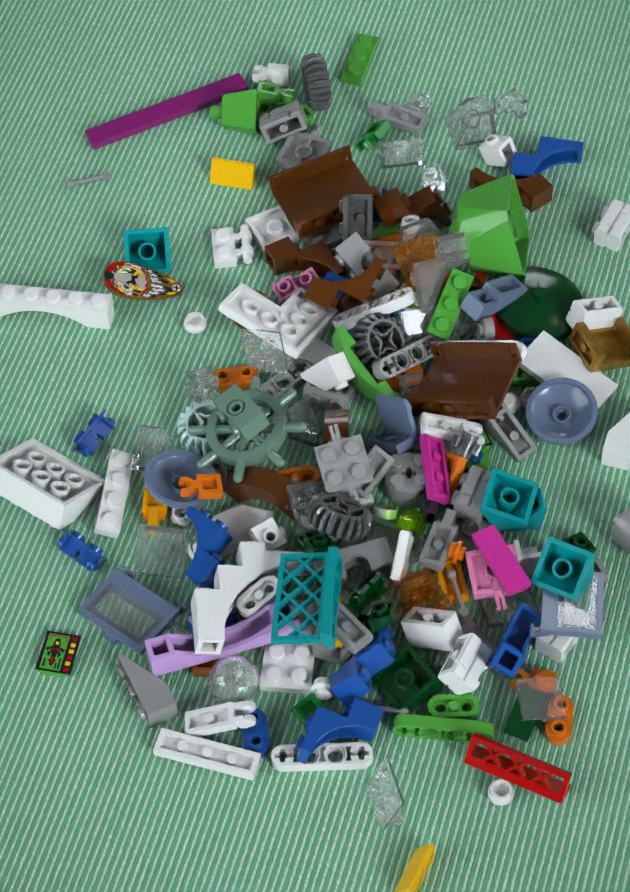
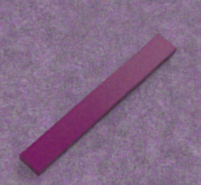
(164, 111)

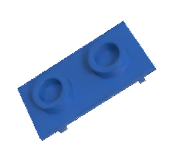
(87, 441)
(88, 556)

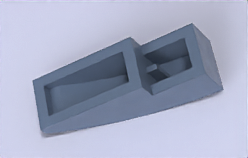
(493, 297)

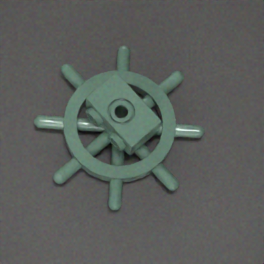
(246, 423)

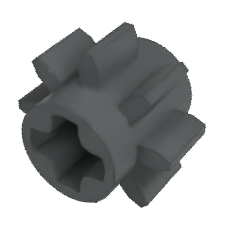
(465, 445)

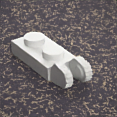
(446, 426)
(219, 718)

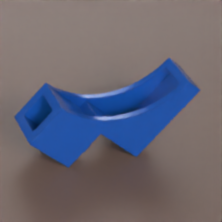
(549, 154)
(210, 544)
(514, 642)
(355, 675)
(356, 722)

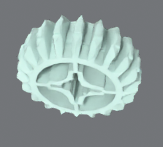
(194, 417)

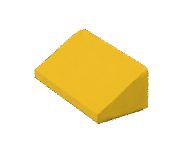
(232, 173)
(416, 869)

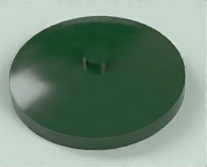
(542, 306)

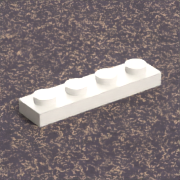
(114, 494)
(207, 754)

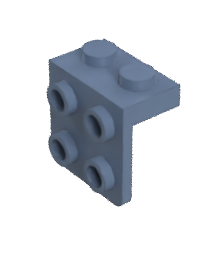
(398, 423)

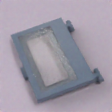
(129, 610)
(570, 617)

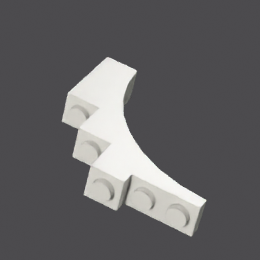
(212, 606)

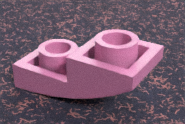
(287, 285)

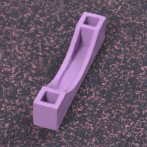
(176, 652)

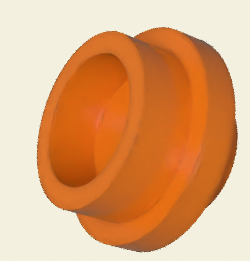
(456, 551)

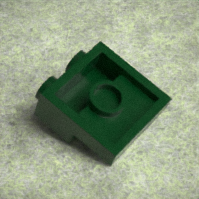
(408, 678)

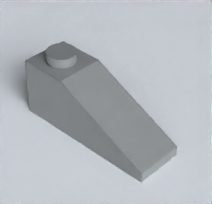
(509, 433)

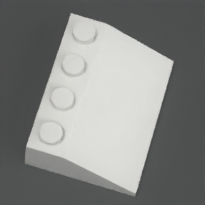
(47, 483)

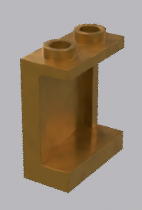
(602, 347)

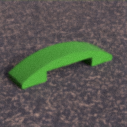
(363, 380)

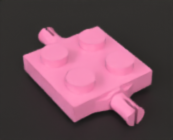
(482, 579)

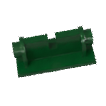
(366, 594)

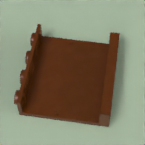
(313, 190)
(466, 379)

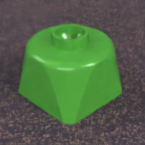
(494, 227)

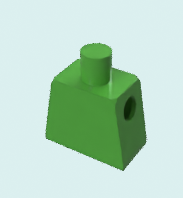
(239, 111)

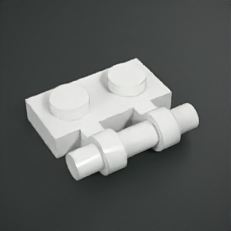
(224, 246)

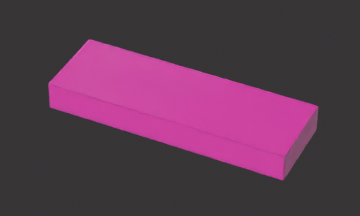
(435, 469)
(501, 560)

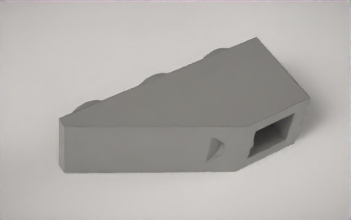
(150, 692)

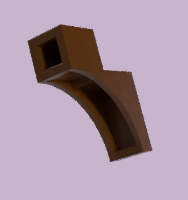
(533, 190)
(424, 203)
(286, 257)
(324, 293)

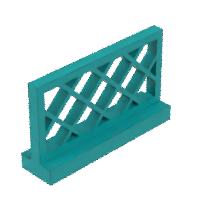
(328, 602)

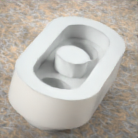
(257, 596)

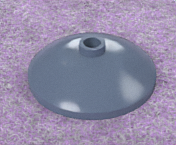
(561, 398)
(163, 477)

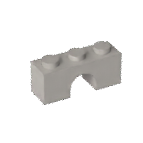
(352, 253)
(370, 556)

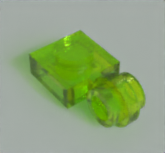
(410, 520)

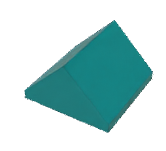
(148, 248)
(508, 500)
(564, 569)

